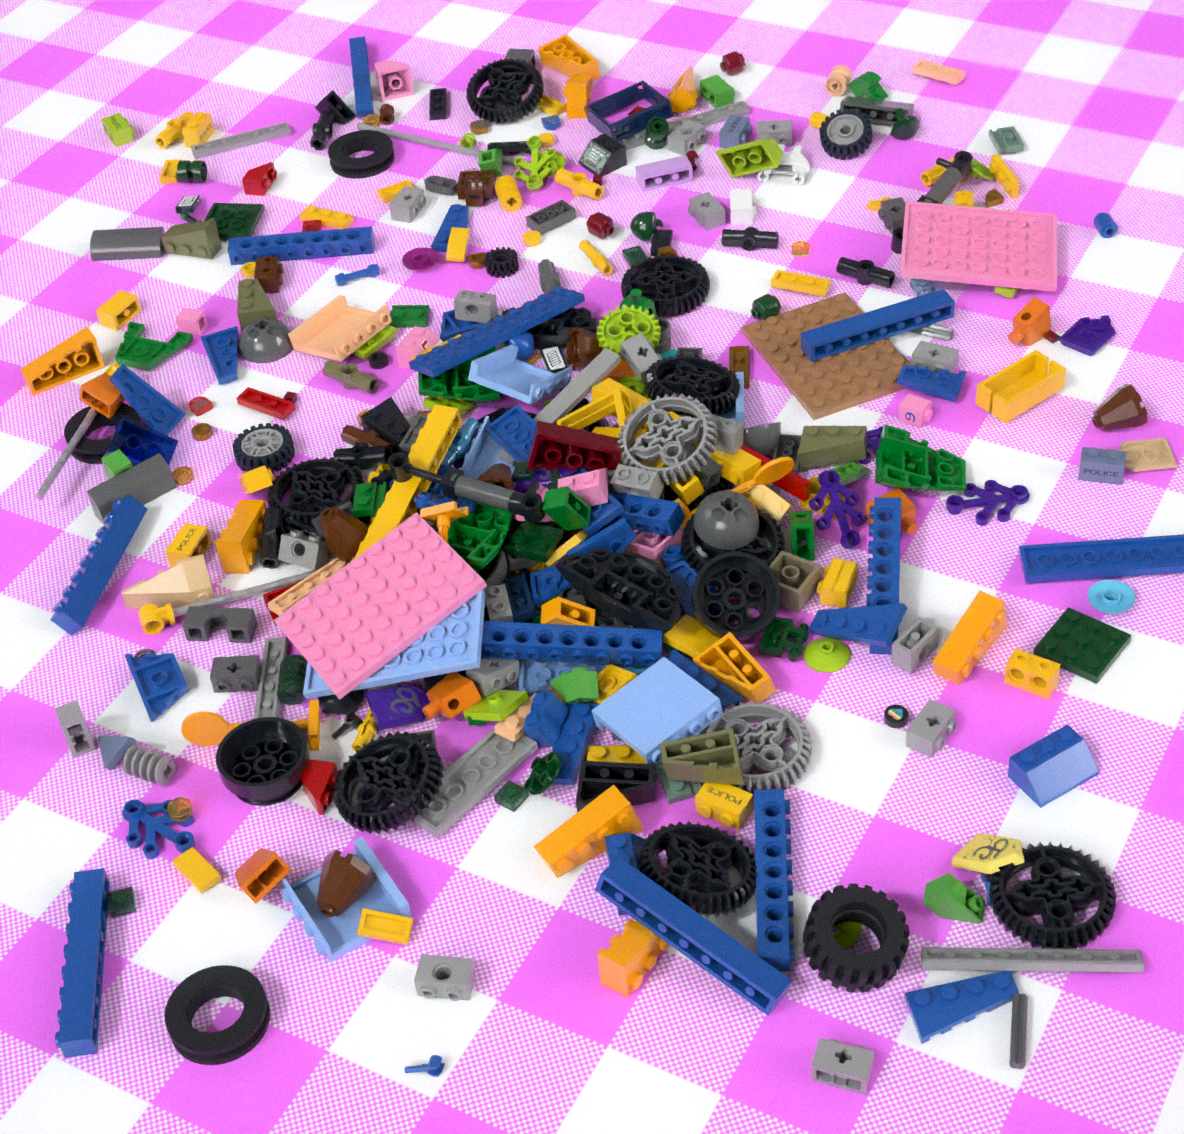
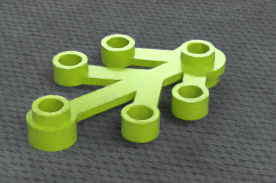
(535, 180)

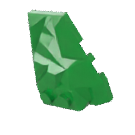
(455, 384)
(915, 466)
(479, 535)

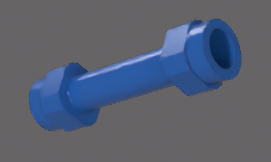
(372, 270)

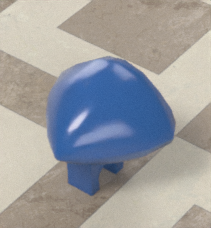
(525, 344)

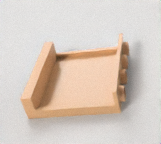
(338, 329)

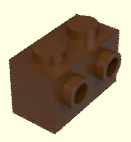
(269, 273)

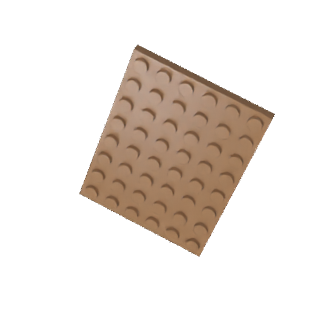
(833, 381)

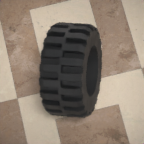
(866, 908)

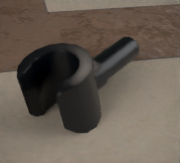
(351, 720)

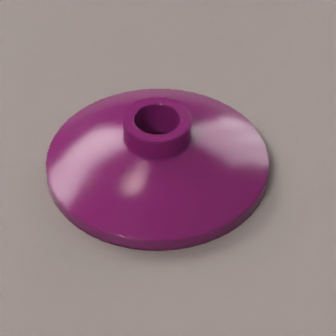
(420, 259)

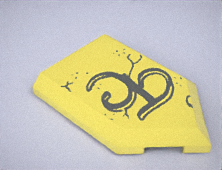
(987, 853)

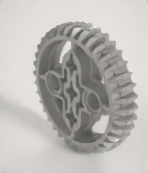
(669, 437)
(761, 745)

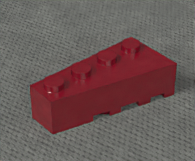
(571, 448)

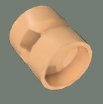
(838, 80)

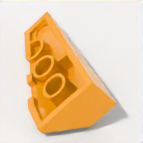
(684, 92)

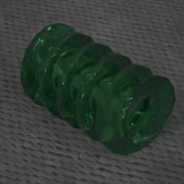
(292, 679)

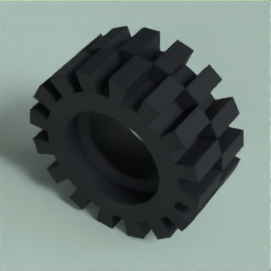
(501, 262)

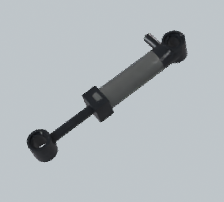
(941, 189)
(456, 485)

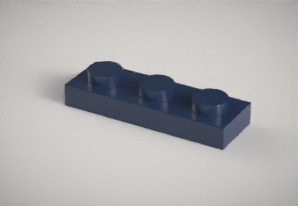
(520, 598)

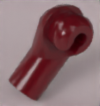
(691, 155)

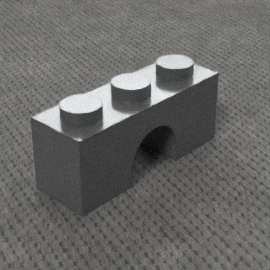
(203, 621)

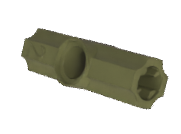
(350, 376)

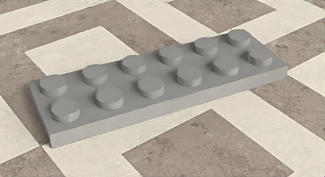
(473, 778)

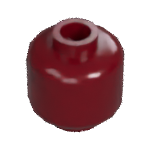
(732, 63)
(600, 225)

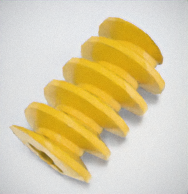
(508, 193)

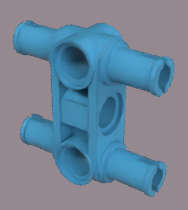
(461, 443)

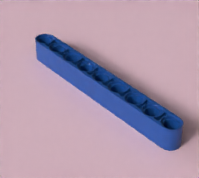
(361, 76)

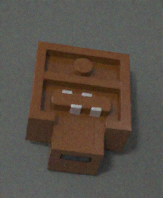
(476, 186)

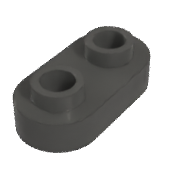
(440, 185)

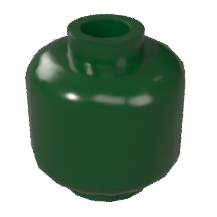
(765, 307)

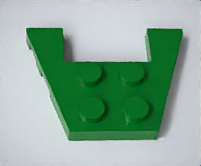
(145, 352)

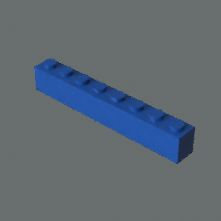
(877, 325)
(98, 565)
(693, 935)
(84, 964)

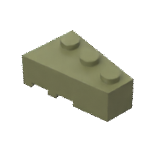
(193, 239)
(252, 302)
(832, 444)
(703, 758)

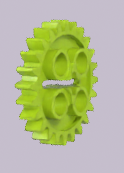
(626, 324)

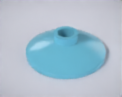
(1111, 596)

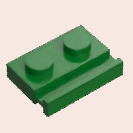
(409, 316)
(368, 499)

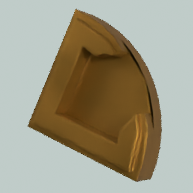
(993, 198)

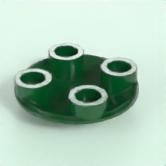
(543, 772)

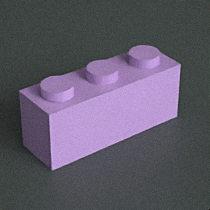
(664, 173)

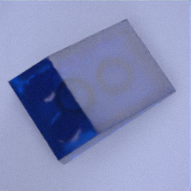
(140, 442)

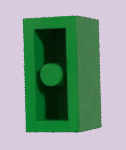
(566, 508)

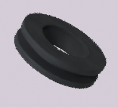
(365, 166)
(90, 450)
(231, 1042)

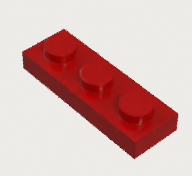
(266, 403)

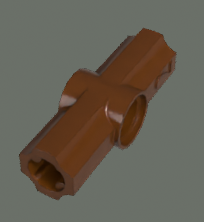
(355, 435)

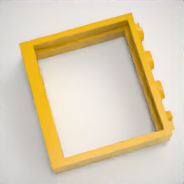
(601, 407)

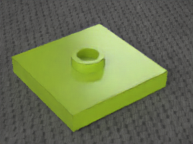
(497, 705)

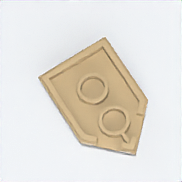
(1148, 455)

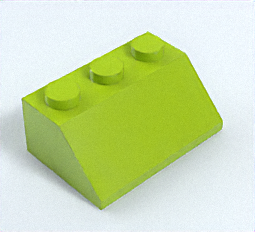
(750, 157)

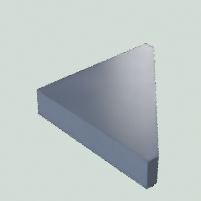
(113, 749)

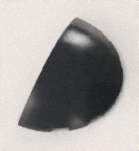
(556, 329)
(625, 587)

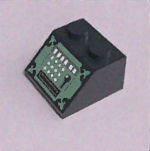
(603, 155)

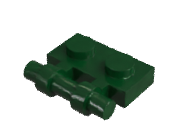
(776, 639)

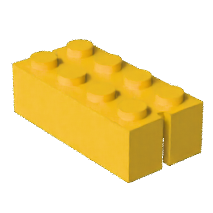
(1020, 386)

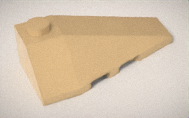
(179, 586)

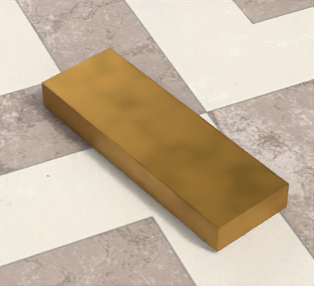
(740, 362)

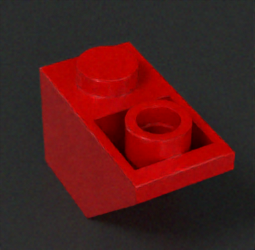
(259, 179)
(319, 782)

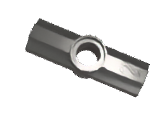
(548, 276)

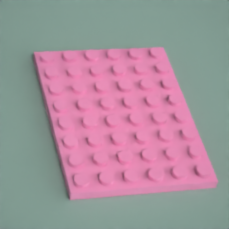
(979, 246)
(379, 604)

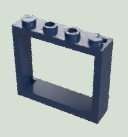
(634, 123)

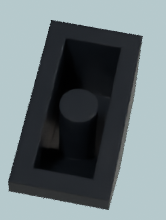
(336, 106)

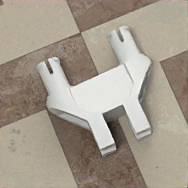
(790, 164)

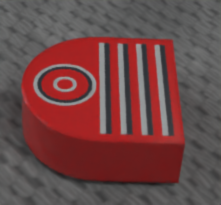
(200, 405)

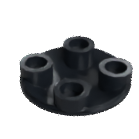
(345, 705)

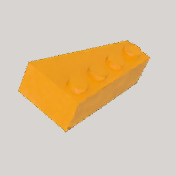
(568, 57)
(64, 363)
(239, 540)
(971, 637)
(584, 833)
(629, 958)

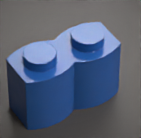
(545, 718)

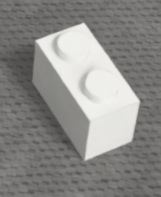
(742, 206)

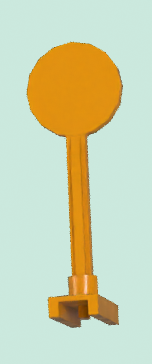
(764, 475)
(442, 515)
(210, 728)

